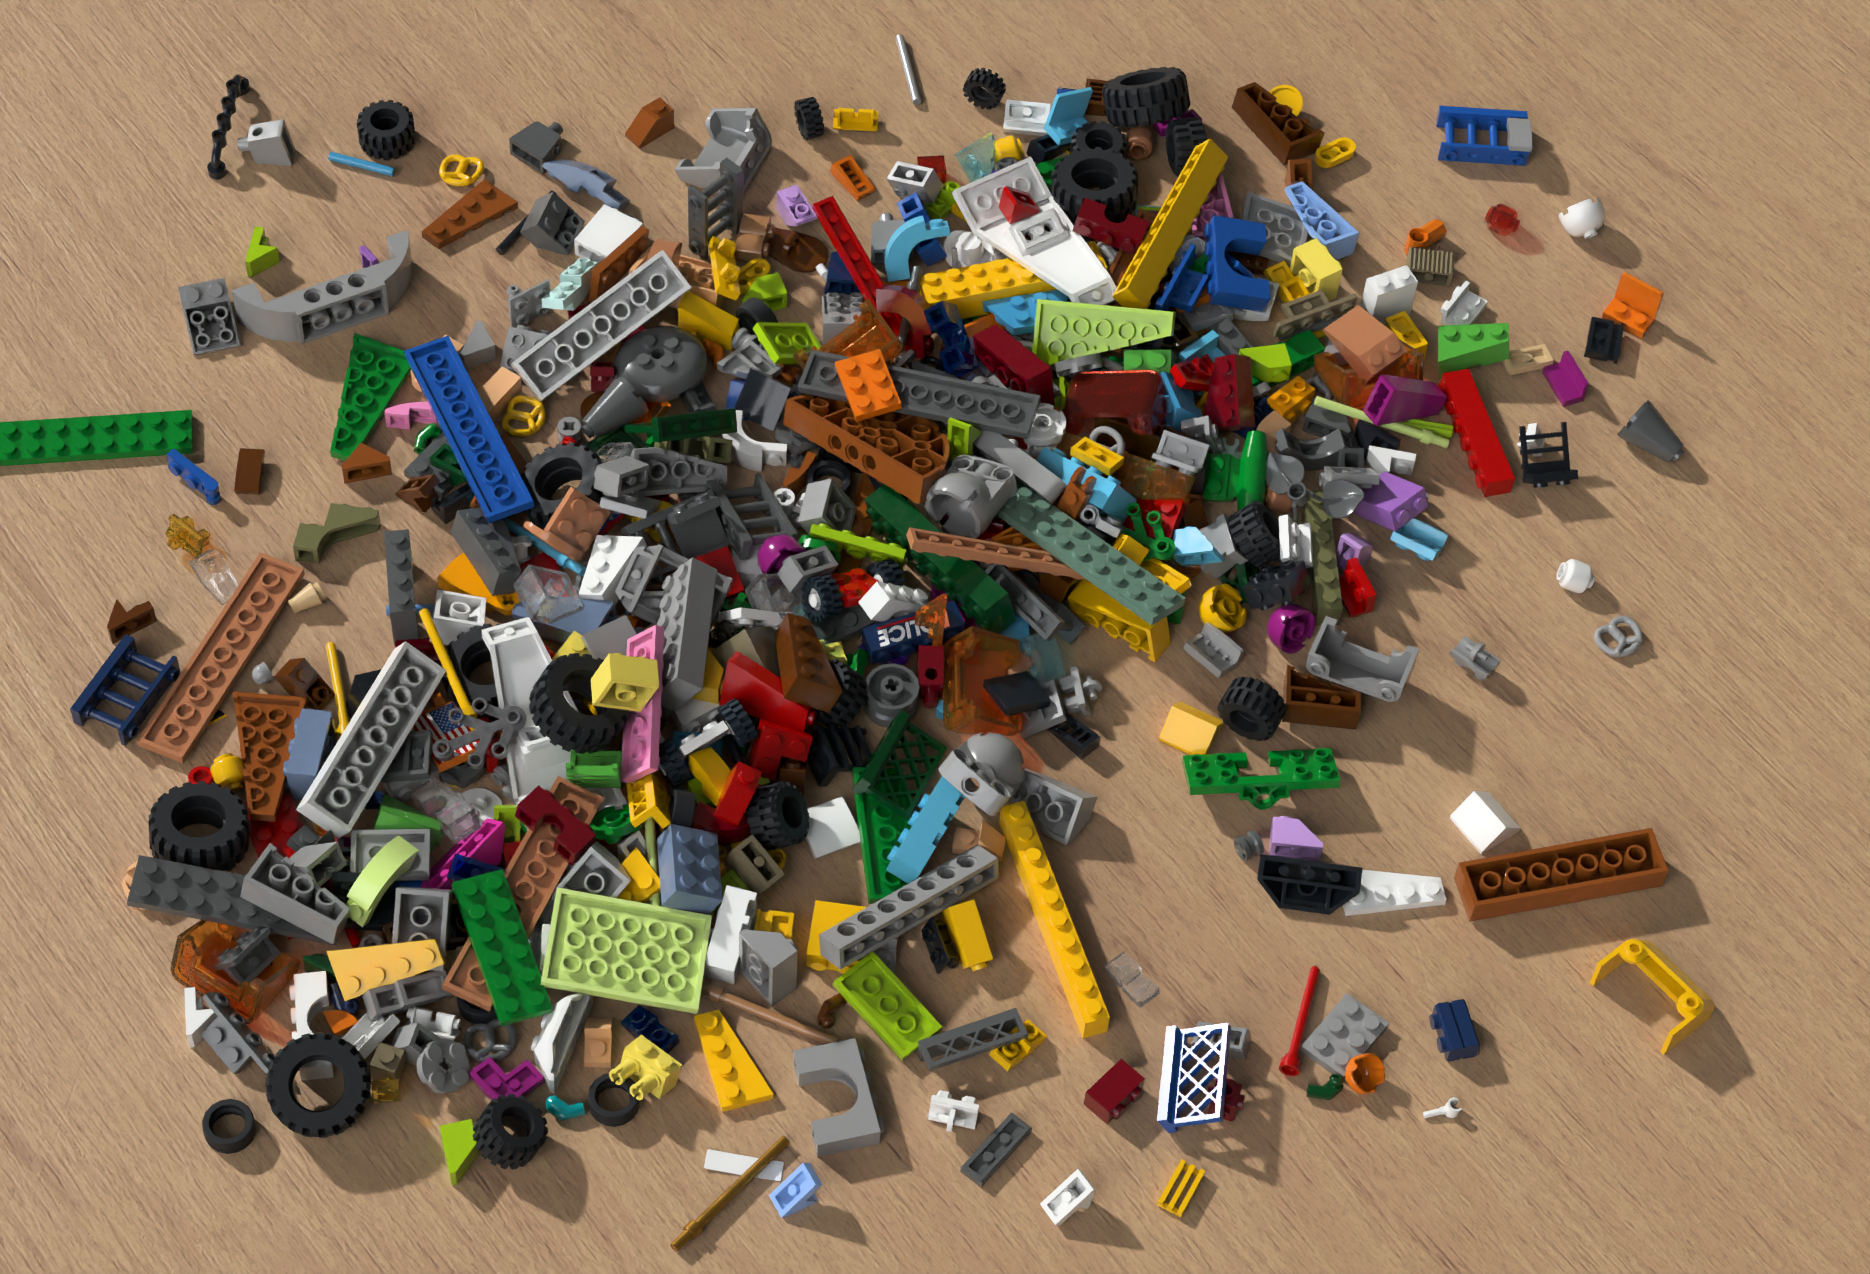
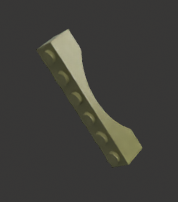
(1325, 577)

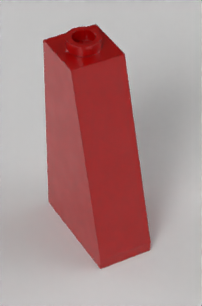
(762, 694)

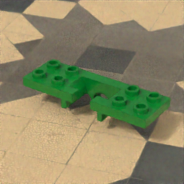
(1294, 770)

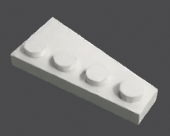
(1393, 892)

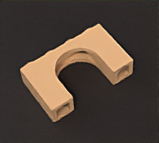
(496, 392)

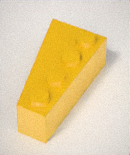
(1102, 610)

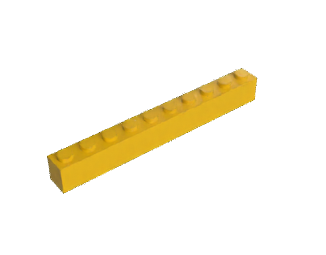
(1171, 226)
(1054, 920)

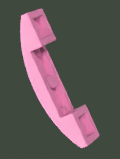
(403, 415)

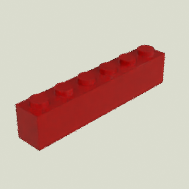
(1476, 433)

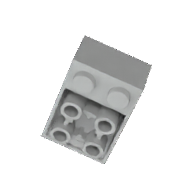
(837, 315)
(208, 316)

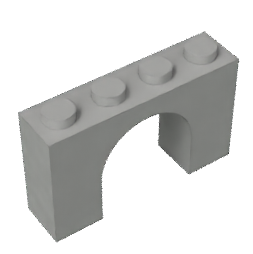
(841, 1063)

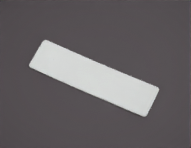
(739, 1164)

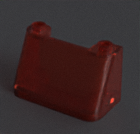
(1116, 394)

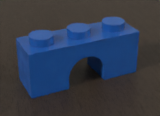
(930, 249)

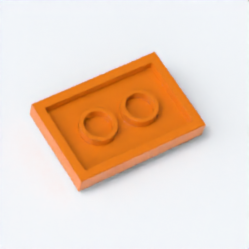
(868, 385)

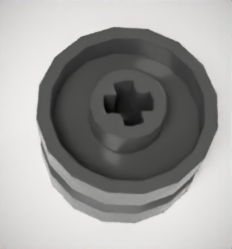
(890, 691)

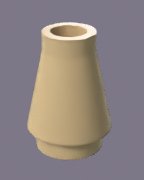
(308, 597)

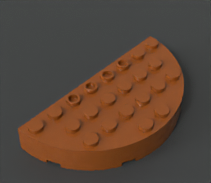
(890, 447)

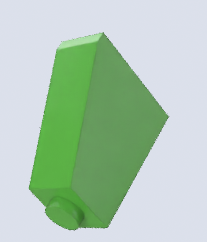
(398, 815)

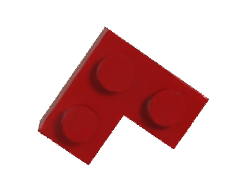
(774, 743)

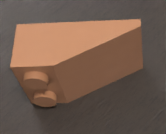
(1365, 343)

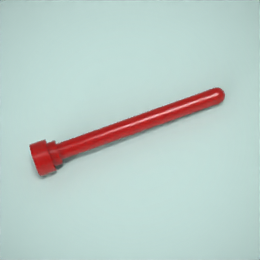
(1290, 1063)

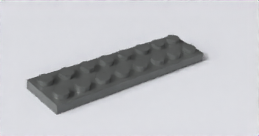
(205, 896)

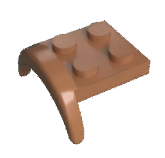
(572, 525)

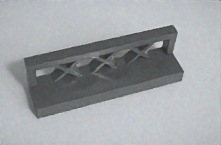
(971, 1034)

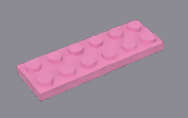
(642, 729)

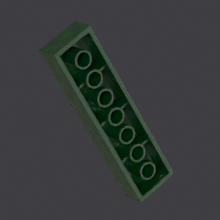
(959, 579)

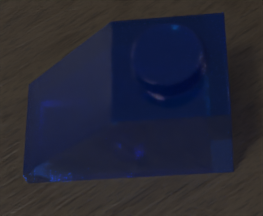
(465, 867)

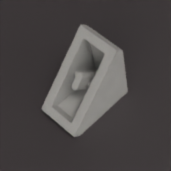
(478, 347)

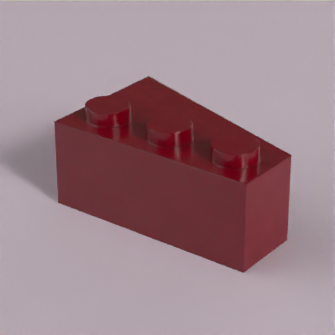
(1231, 394)

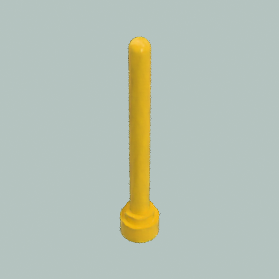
(338, 688)

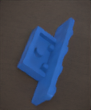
(1185, 285)

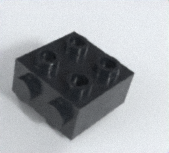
(1277, 584)

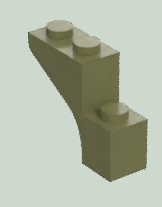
(340, 525)

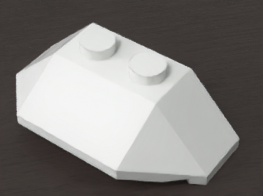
(559, 1036)

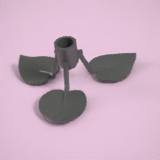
(1286, 475)

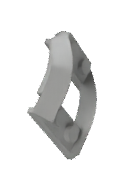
(640, 571)

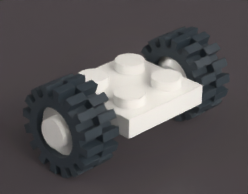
(734, 722)

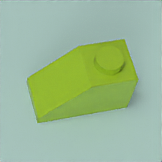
(769, 290)
(1269, 362)
(458, 1148)

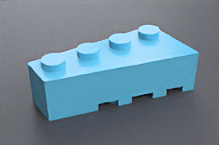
(925, 831)

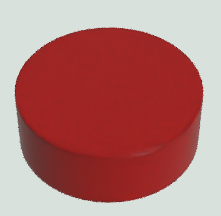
(200, 773)

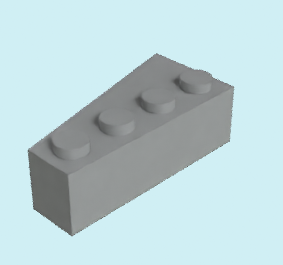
(293, 896)

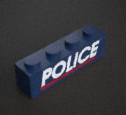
(902, 637)

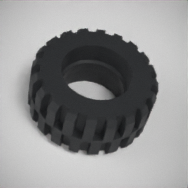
(1146, 97)
(1095, 169)
(553, 470)
(466, 655)
(560, 720)
(200, 805)
(292, 1058)

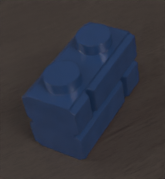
(1455, 1030)

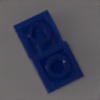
(647, 1024)

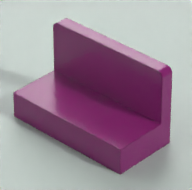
(1566, 380)

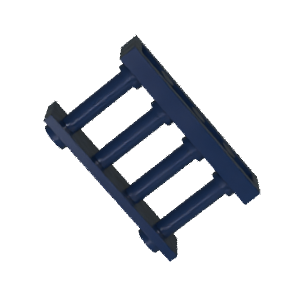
(113, 671)

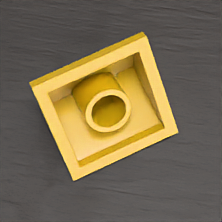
(1190, 729)

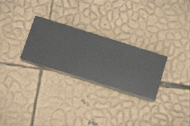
(996, 1149)

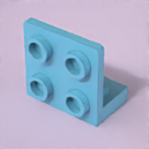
(1067, 114)

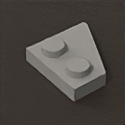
(748, 356)

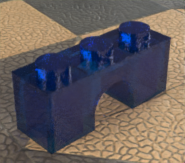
(958, 354)

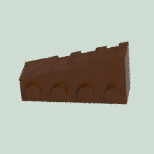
(804, 665)

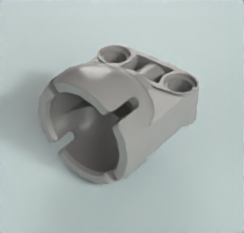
(970, 495)
(993, 763)

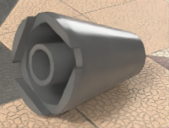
(614, 409)
(1652, 433)

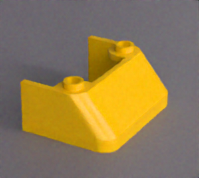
(1689, 998)

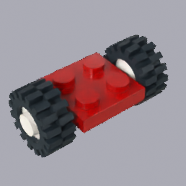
(828, 592)

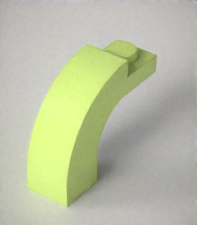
(377, 877)

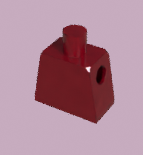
(930, 674)

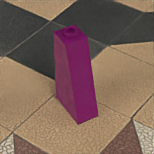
(1403, 399)

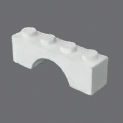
(310, 998)

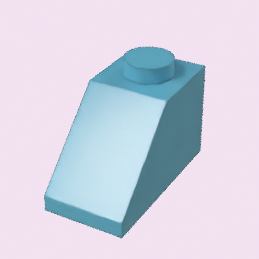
(1194, 548)

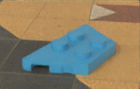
(1019, 312)

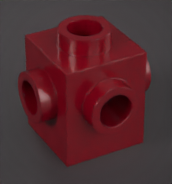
(1233, 1099)

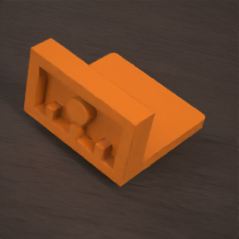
(1634, 305)

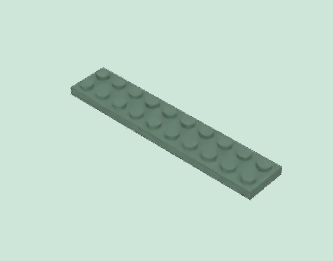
(1090, 556)

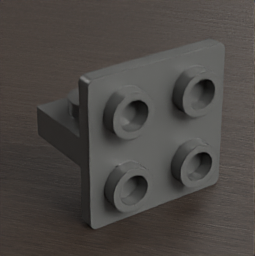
(248, 956)

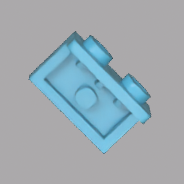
(1420, 538)

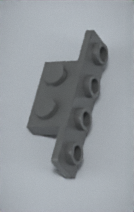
(233, 1038)

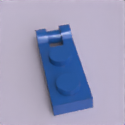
(194, 476)

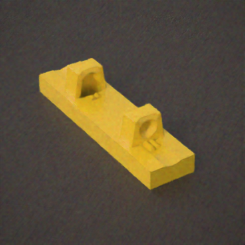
(724, 267)

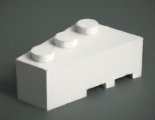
(607, 565)
(735, 914)

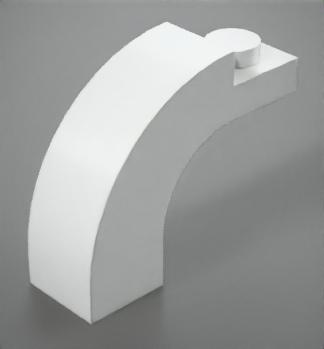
(751, 453)

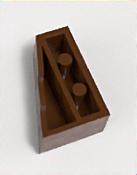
(1318, 702)

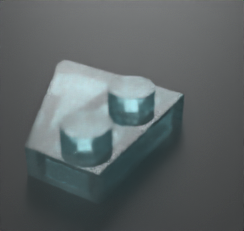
(978, 158)

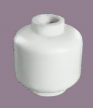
(1575, 576)

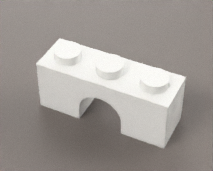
(889, 599)

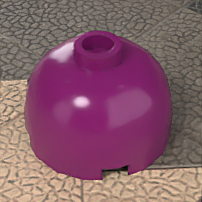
(775, 551)
(1289, 627)

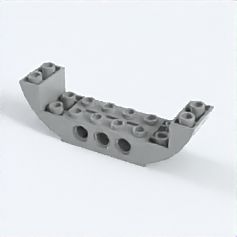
(330, 304)

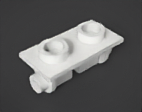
(443, 1026)

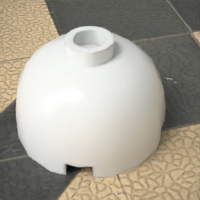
(1584, 218)

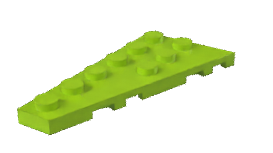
(1082, 329)

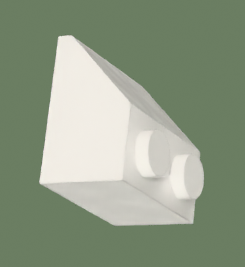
(456, 614)

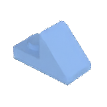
(796, 1191)

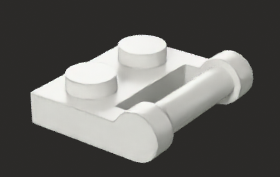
(750, 617)

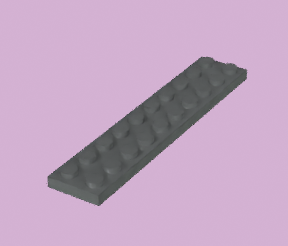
(934, 396)

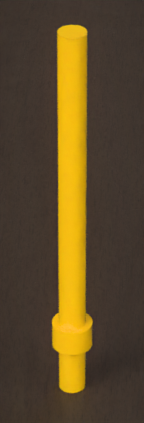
(446, 664)

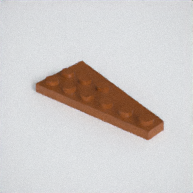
(264, 736)

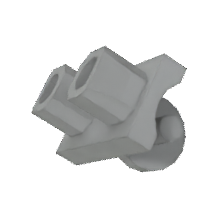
(1475, 658)
(1076, 683)

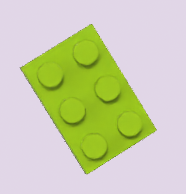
(785, 340)

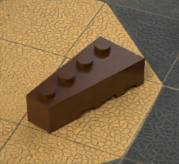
(1276, 124)

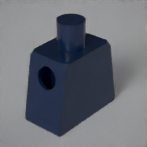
(838, 277)

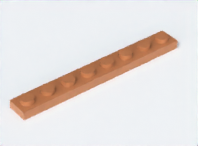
(988, 552)

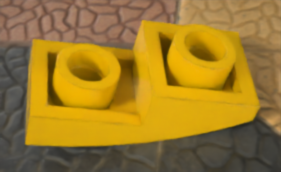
(1014, 1053)

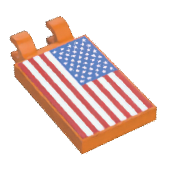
(438, 722)

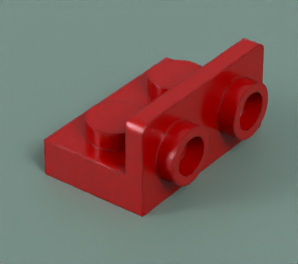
(1356, 589)

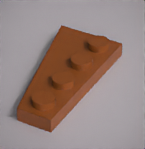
(617, 263)

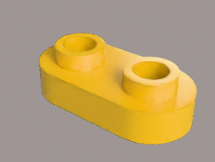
(1331, 153)
(749, 272)

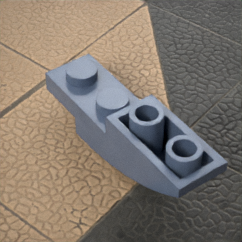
(585, 177)

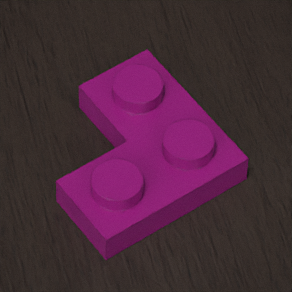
(495, 1082)

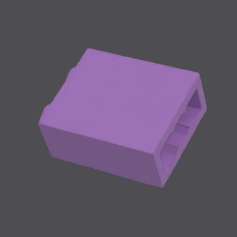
(1392, 502)

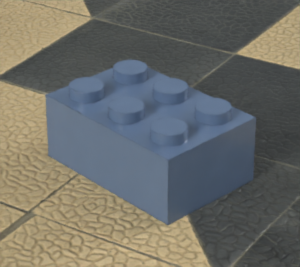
(309, 749)
(689, 869)

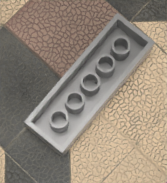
(686, 624)

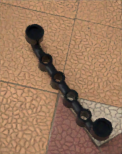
(235, 87)

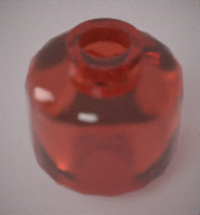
(1502, 219)

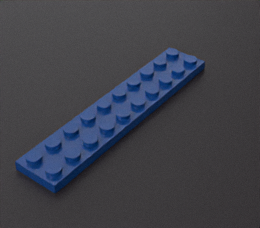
(469, 429)

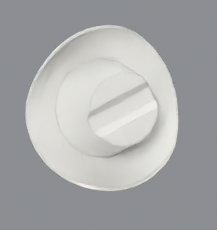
(969, 246)

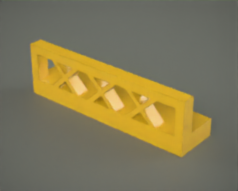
(649, 798)

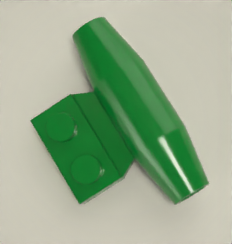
(1235, 478)

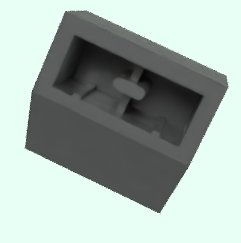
(552, 224)

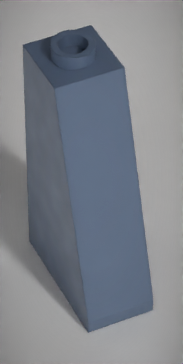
(593, 616)

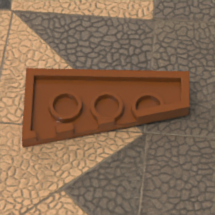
(469, 213)

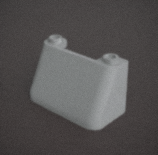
(733, 134)
(1359, 667)

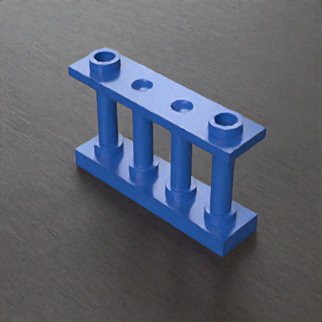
(1478, 119)

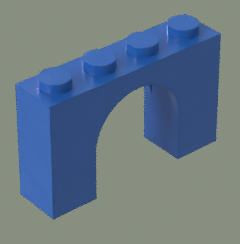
(1224, 284)

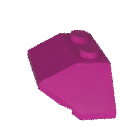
(482, 845)

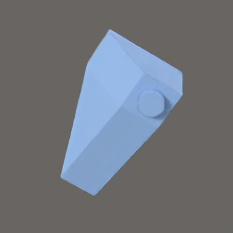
(1322, 221)

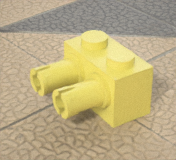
(649, 1067)

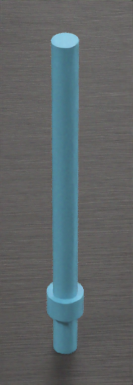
(561, 559)

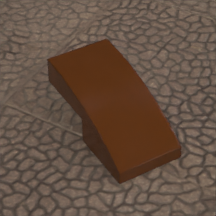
(249, 471)

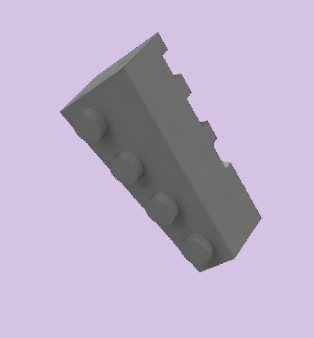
(487, 549)

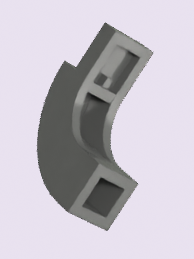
(1314, 453)

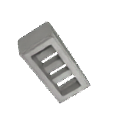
(1237, 1033)

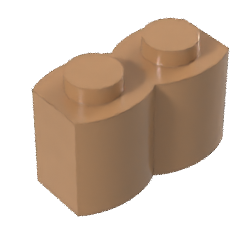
(754, 237)

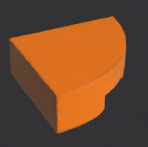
(339, 1021)

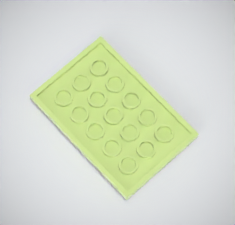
(626, 950)

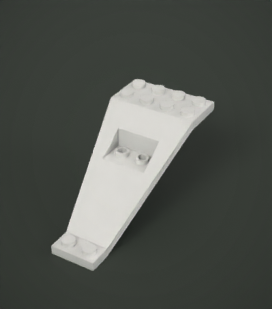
(1054, 256)
(517, 664)

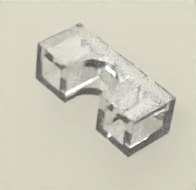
(454, 814)

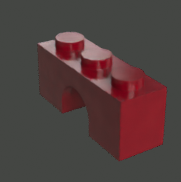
(1124, 236)
(542, 809)

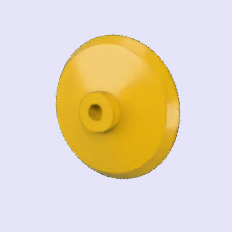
(1288, 96)

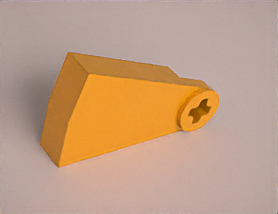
(463, 579)

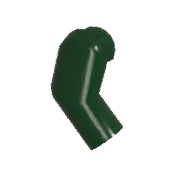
(1328, 1090)

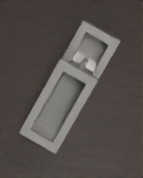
(405, 994)

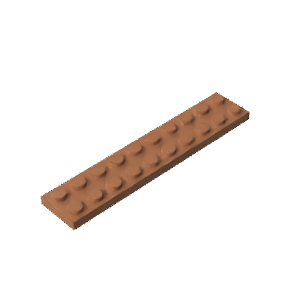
(220, 658)
(532, 880)

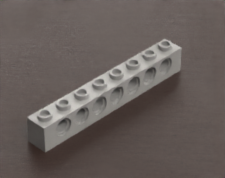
(908, 906)

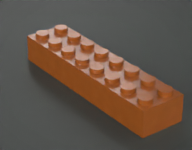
(1560, 874)

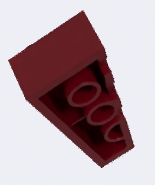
(1014, 363)

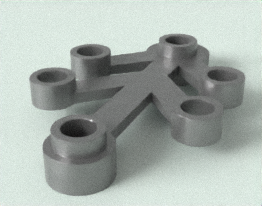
(483, 732)

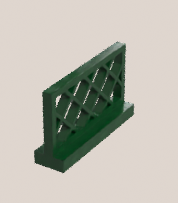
(688, 425)
(880, 759)

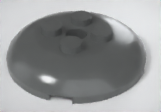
(661, 362)

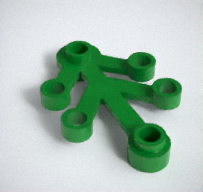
(1142, 538)

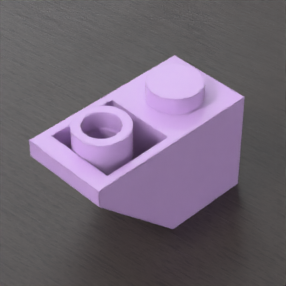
(794, 206)

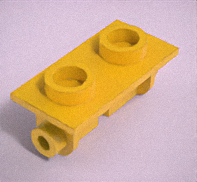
(860, 121)

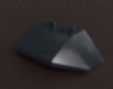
(1308, 883)

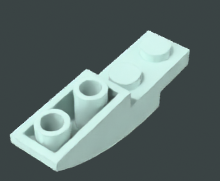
(572, 287)

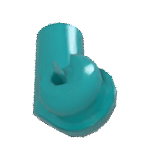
(562, 1110)

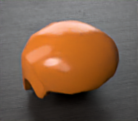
(1365, 1073)

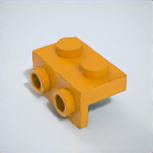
(1292, 399)

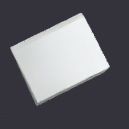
(1484, 821)

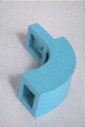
(903, 242)

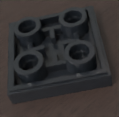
(1016, 693)

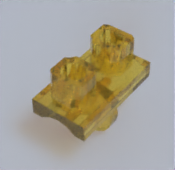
(184, 536)

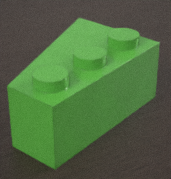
(1471, 345)

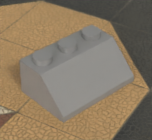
(768, 963)

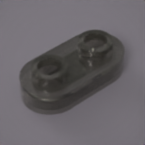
(722, 632)

